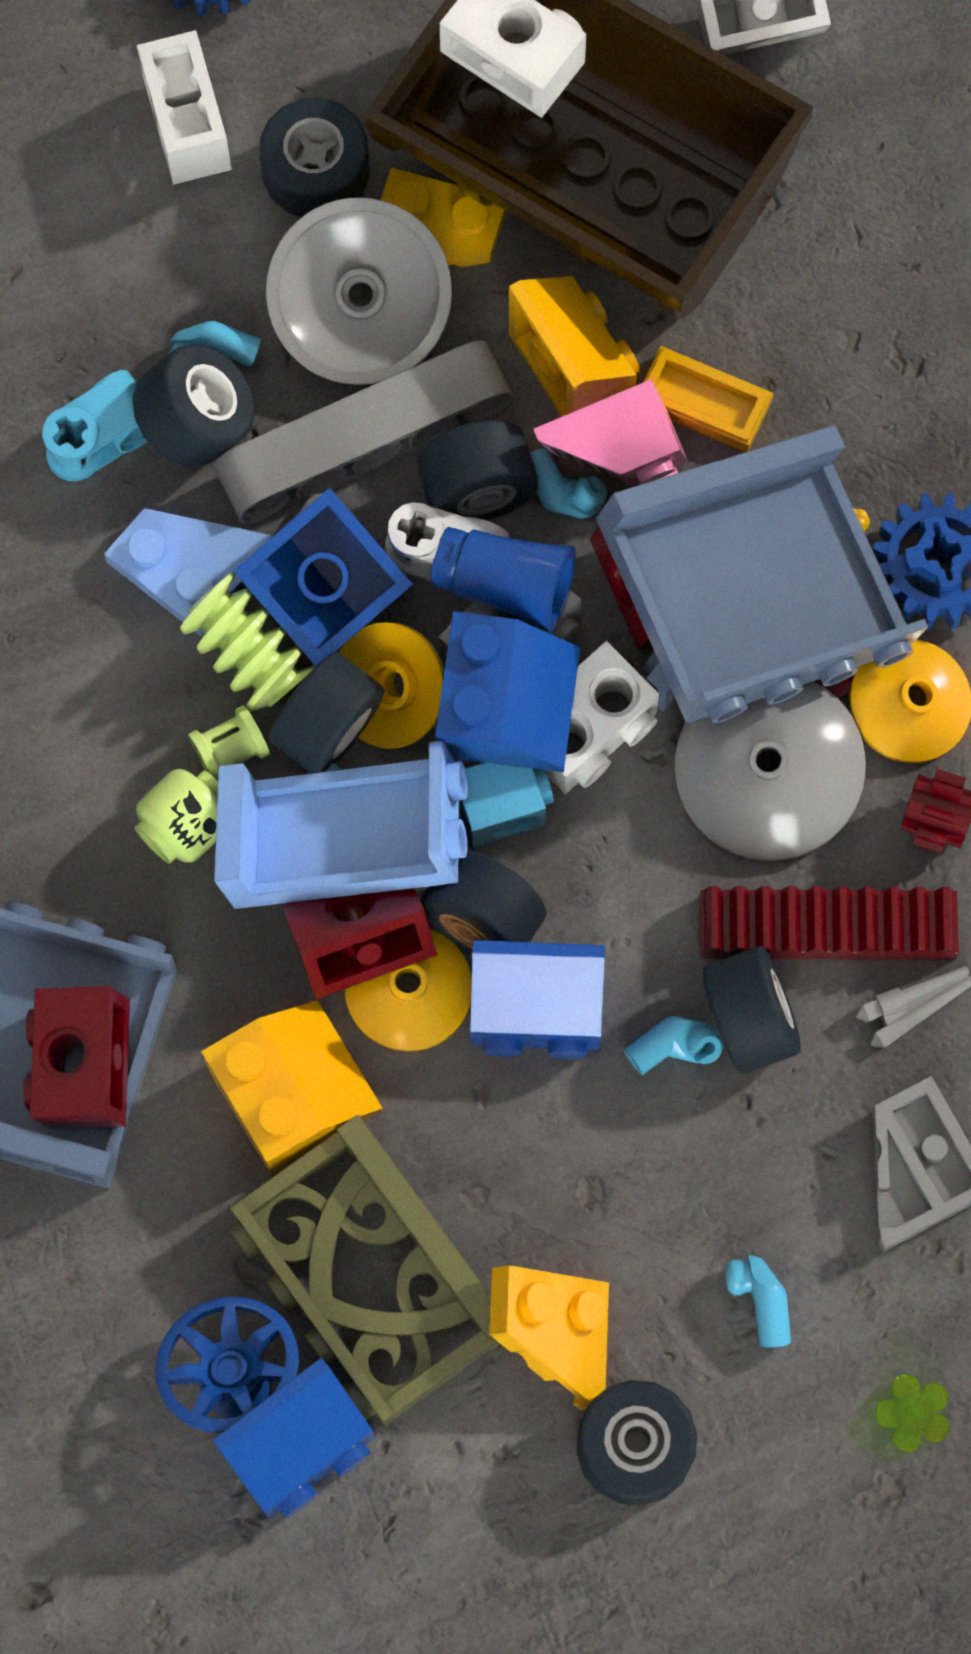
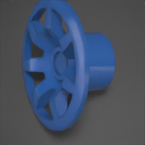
(230, 1370)

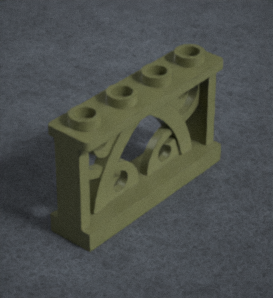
(368, 1181)

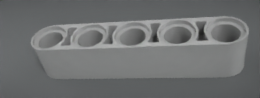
(362, 431)

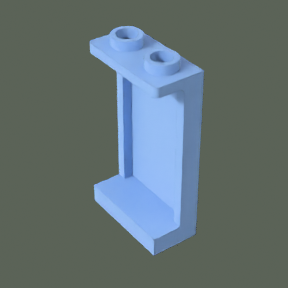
(339, 831)

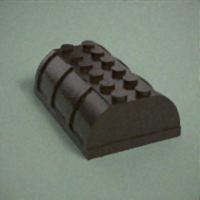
(637, 165)

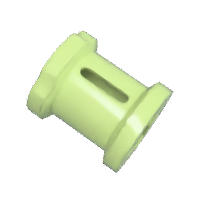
(229, 742)

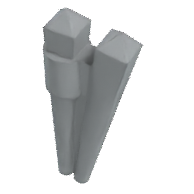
(908, 1007)

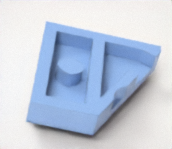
(180, 557)

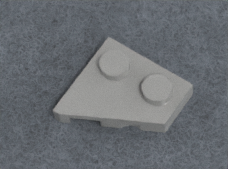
(918, 1163)

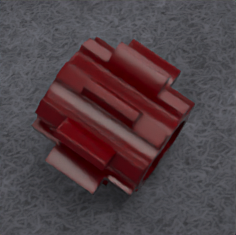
(938, 811)

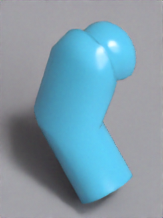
(227, 340)
(565, 495)
(768, 1295)

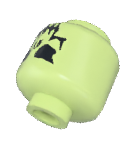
(179, 816)

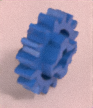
(914, 569)

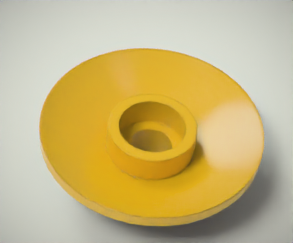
(382, 653)
(898, 726)
(417, 1018)

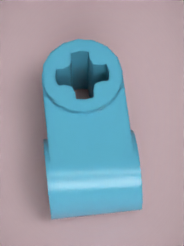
(100, 421)

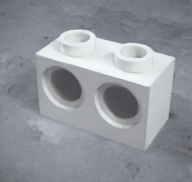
(184, 107)
(603, 730)

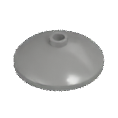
(349, 246)
(782, 810)

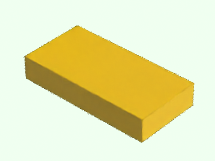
(709, 399)

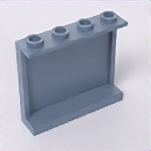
(755, 577)
(61, 956)

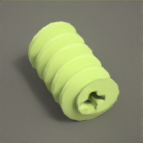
(244, 644)

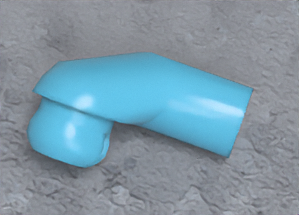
(678, 1039)

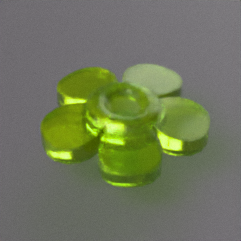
(913, 1412)

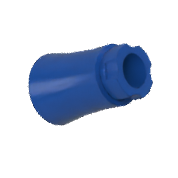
(506, 574)

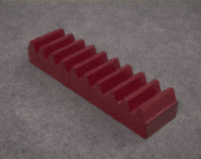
(830, 923)

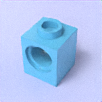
(504, 801)

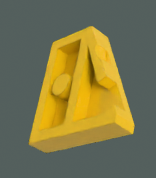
(554, 1326)

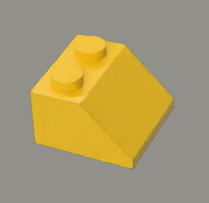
(567, 343)
(289, 1082)

